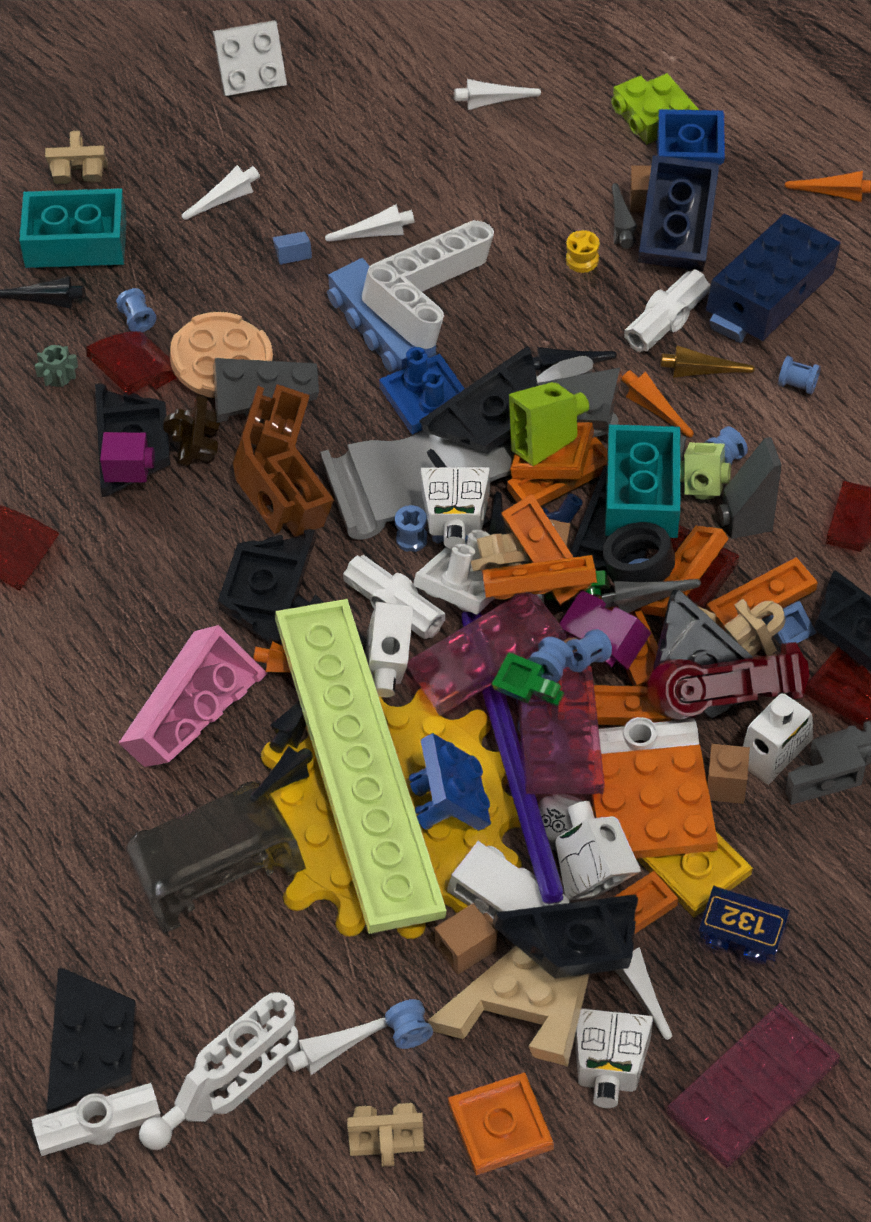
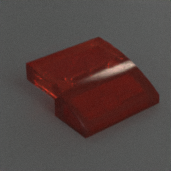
(131, 361)
(22, 546)

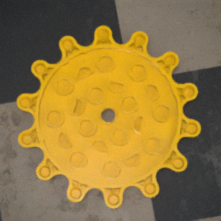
(448, 842)

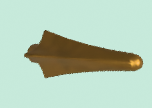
(689, 363)

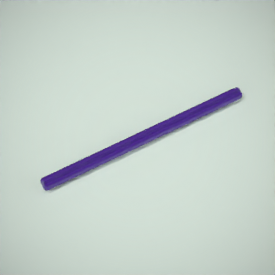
(525, 804)

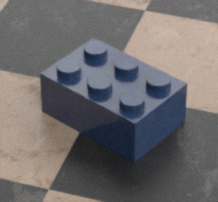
(678, 213)

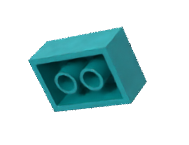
(73, 228)
(643, 477)

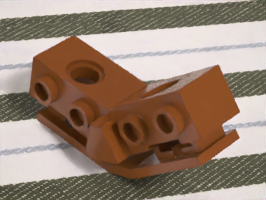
(277, 467)

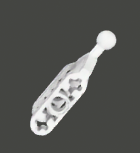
(196, 1095)

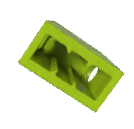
(544, 420)

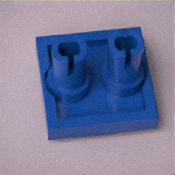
(420, 387)
(453, 783)

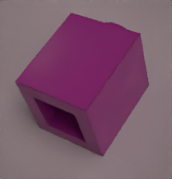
(126, 457)

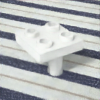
(250, 58)
(452, 576)

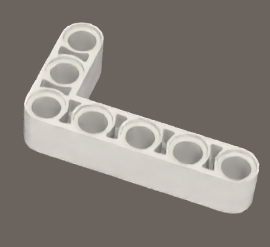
(397, 282)

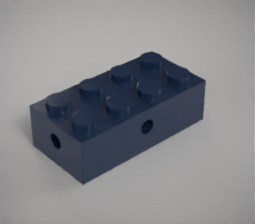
(773, 276)

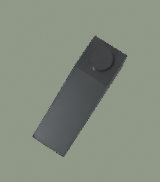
(752, 493)

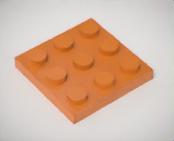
(659, 800)

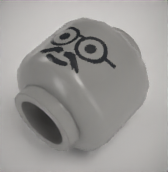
(556, 815)

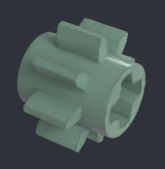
(56, 365)

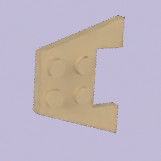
(525, 992)

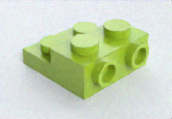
(641, 101)

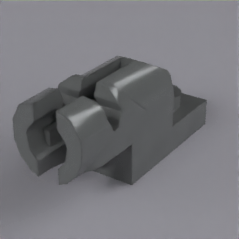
(837, 764)

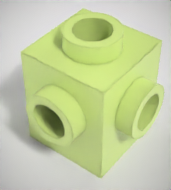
(704, 470)

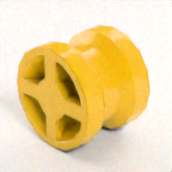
(582, 251)

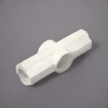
(667, 311)
(395, 589)
(656, 735)
(71, 1125)

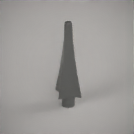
(623, 221)
(633, 595)

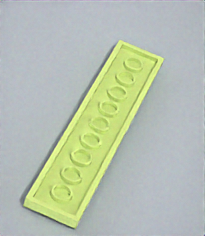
(360, 767)

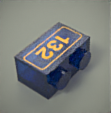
(744, 925)

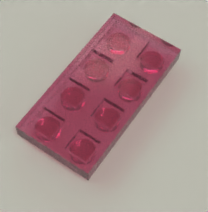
(473, 655)
(563, 741)
(753, 1085)

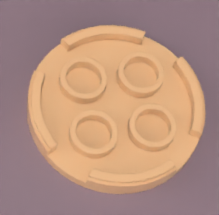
(213, 337)

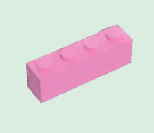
(193, 693)

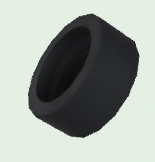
(634, 537)

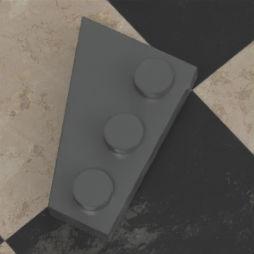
(238, 379)
(601, 391)

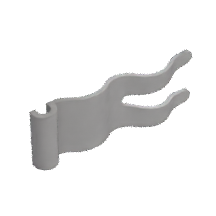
(386, 475)

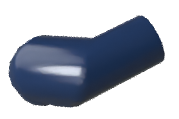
(567, 509)

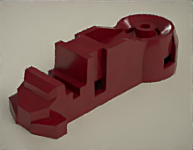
(739, 682)

